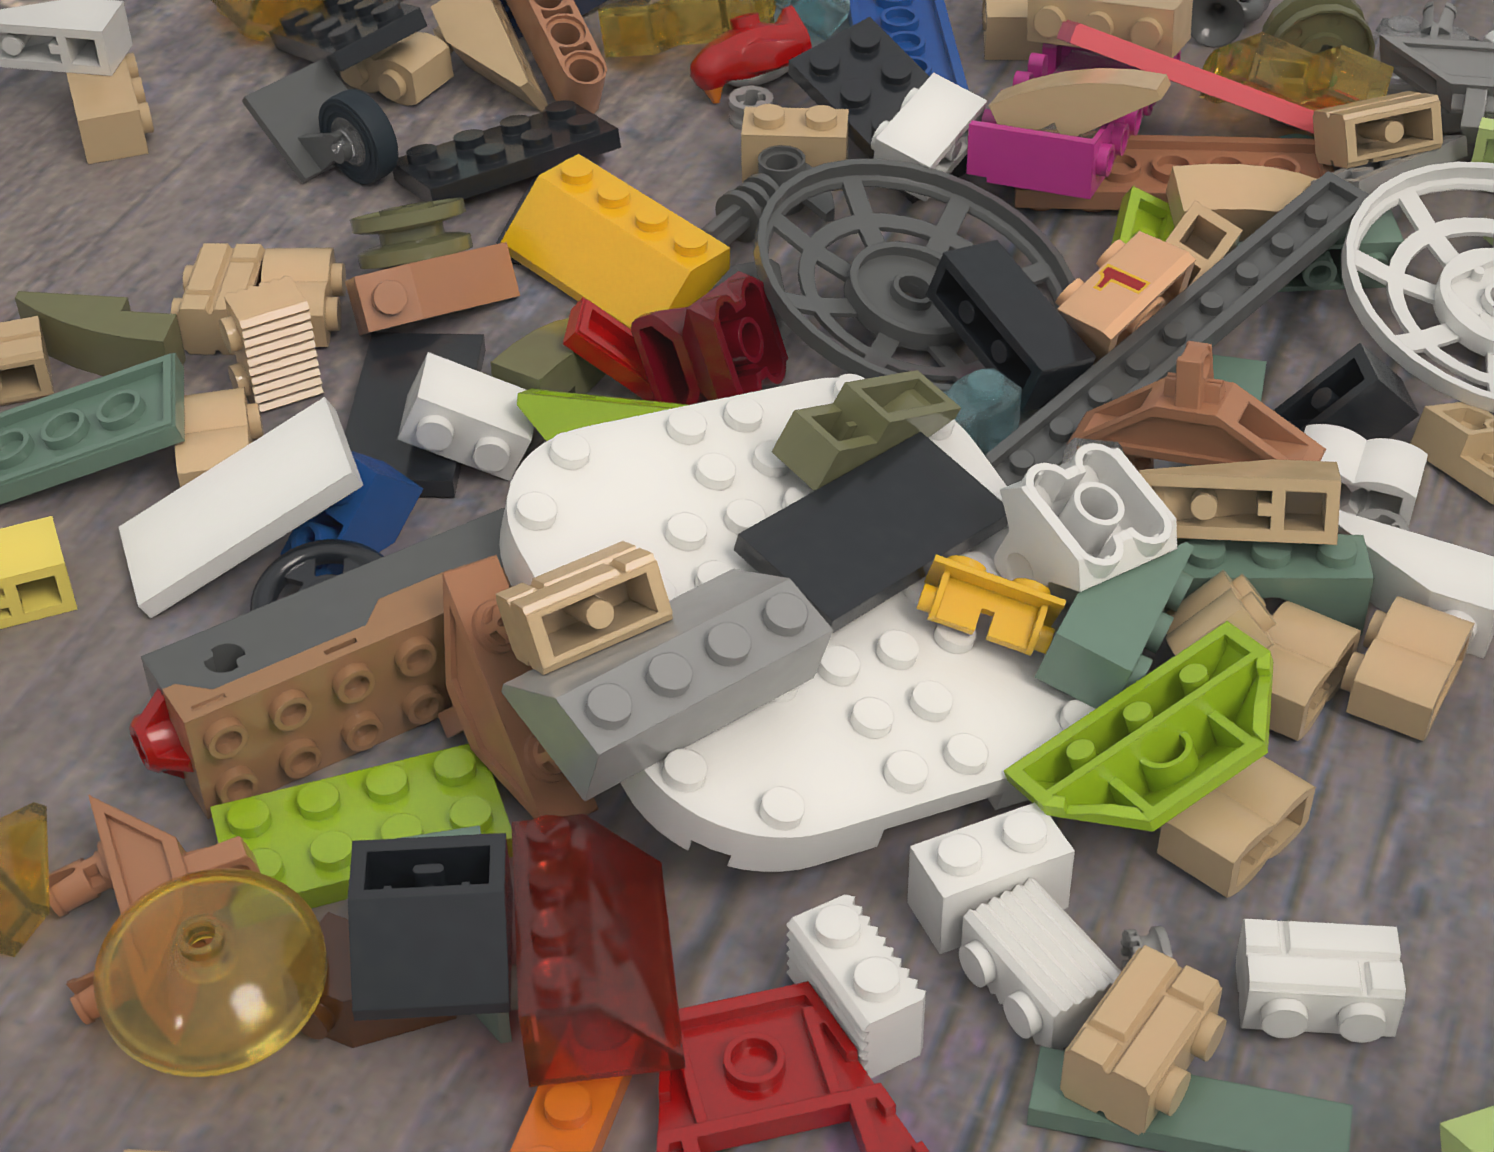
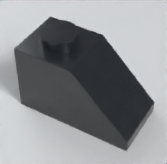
(1355, 395)

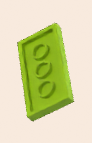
(309, 828)

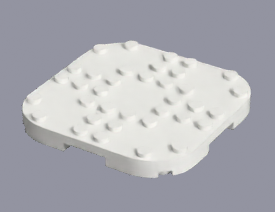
(900, 706)

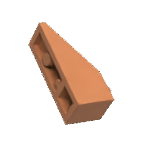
(432, 288)

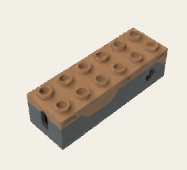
(307, 674)

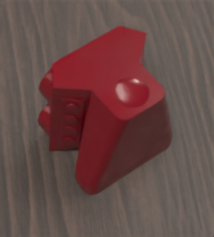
(713, 347)

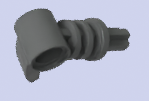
(741, 208)

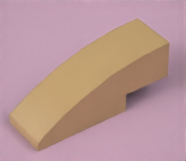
(1078, 99)
(1234, 191)

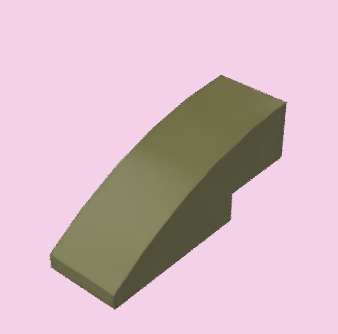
(100, 331)
(545, 363)
(861, 424)

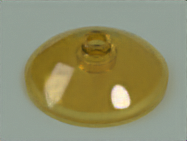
(214, 1003)

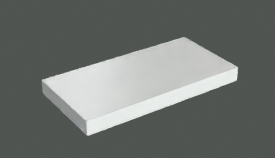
(239, 507)

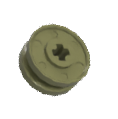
(1321, 25)
(411, 233)

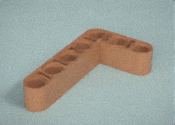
(562, 49)

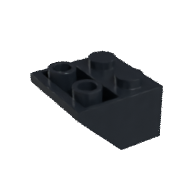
(430, 926)

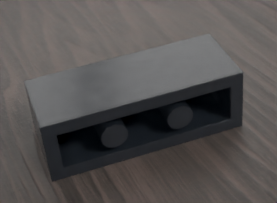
(1008, 322)

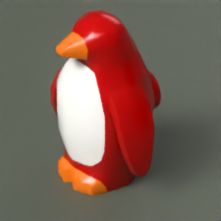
(750, 52)

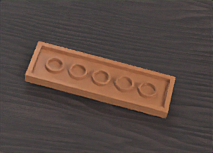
(1151, 158)

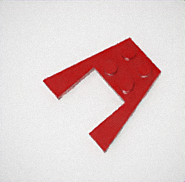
(770, 1071)

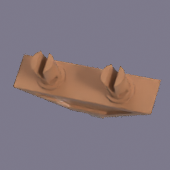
(1196, 420)
(475, 669)
(131, 862)

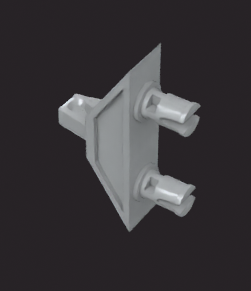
(1452, 69)

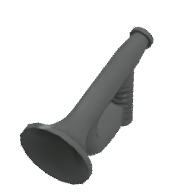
(1221, 21)

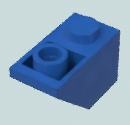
(366, 516)

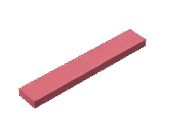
(1186, 75)

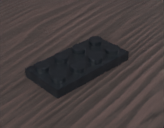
(346, 30)
(861, 73)
(505, 153)

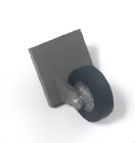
(325, 125)

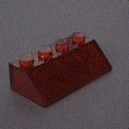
(591, 954)

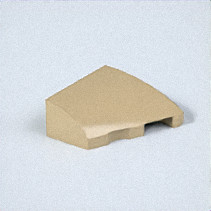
(1460, 444)

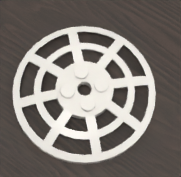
(1462, 294)

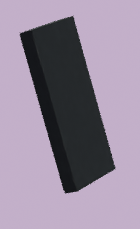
(381, 398)
(874, 529)

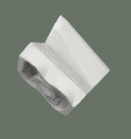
(1082, 522)

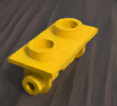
(1020, 608)

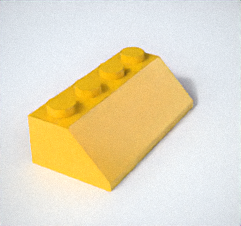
(612, 243)

